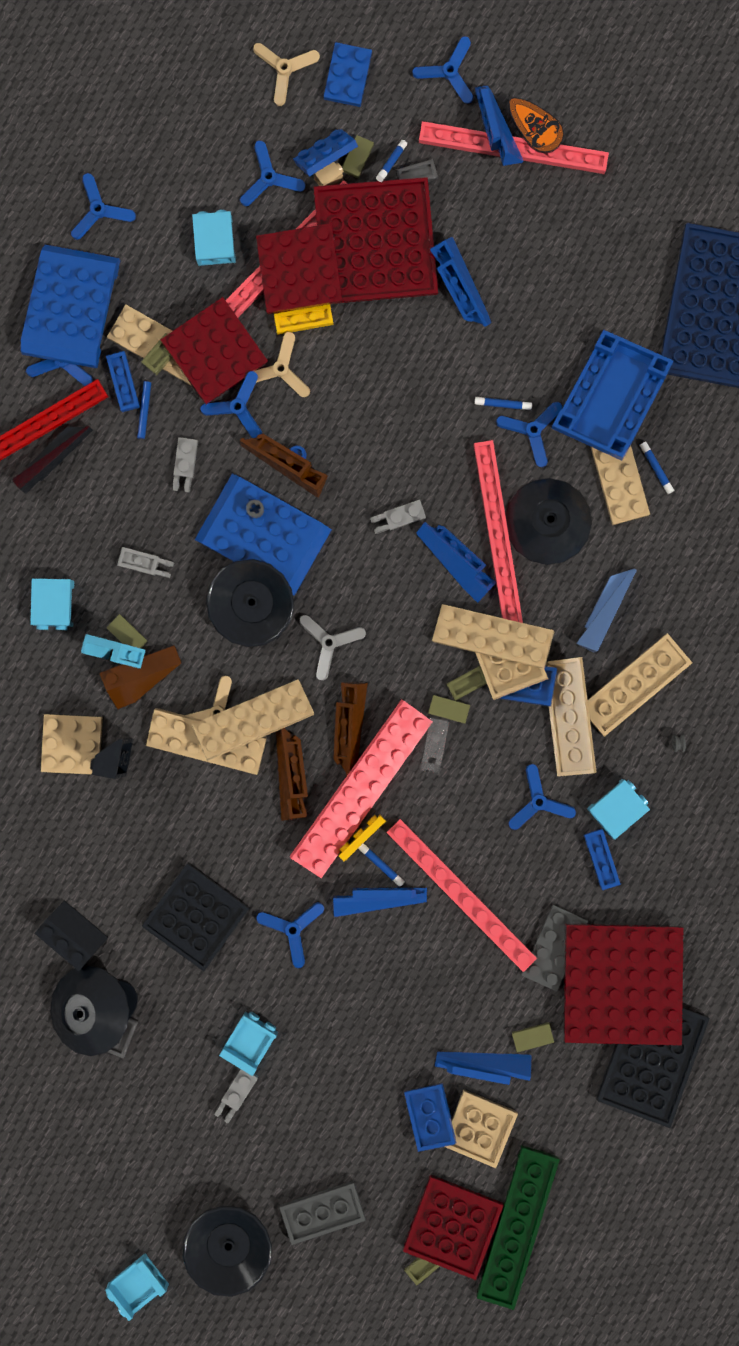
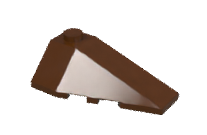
(129, 684)

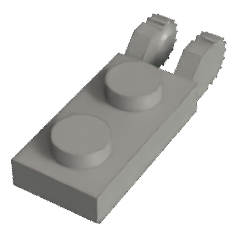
(185, 462)
(400, 516)
(143, 562)
(236, 1093)

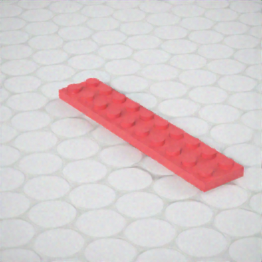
(361, 789)

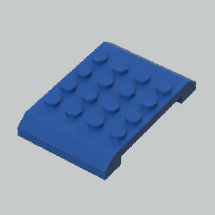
(69, 306)
(613, 395)
(278, 537)

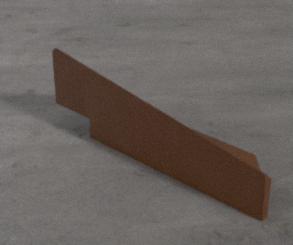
(286, 462)
(349, 724)
(291, 776)

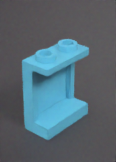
(213, 238)
(51, 603)
(121, 652)
(619, 808)
(249, 1042)
(136, 1286)

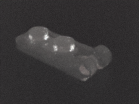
(434, 745)

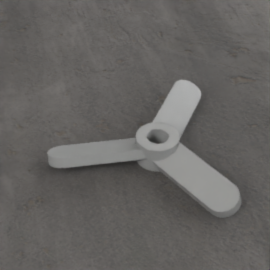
(327, 651)

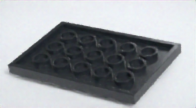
(653, 1077)

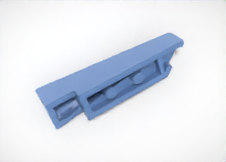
(605, 610)

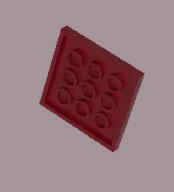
(299, 268)
(213, 350)
(453, 1227)

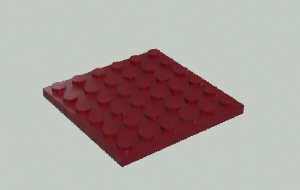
(380, 238)
(623, 984)

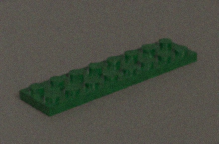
(517, 1227)

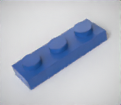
(123, 381)
(601, 859)

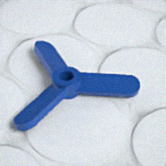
(454, 77)
(263, 183)
(95, 202)
(48, 365)
(241, 398)
(535, 438)
(537, 793)
(294, 938)

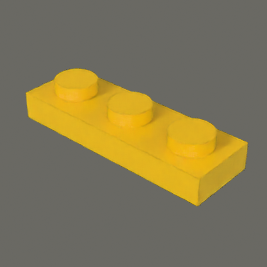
(303, 319)
(361, 836)

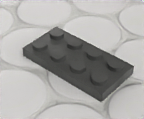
(550, 948)
(322, 1212)

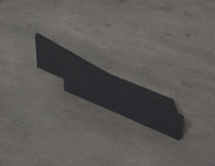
(51, 457)

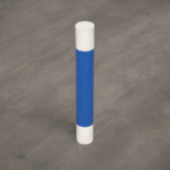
(391, 161)
(503, 403)
(656, 467)
(380, 864)

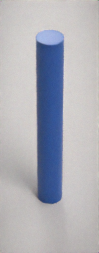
(144, 410)

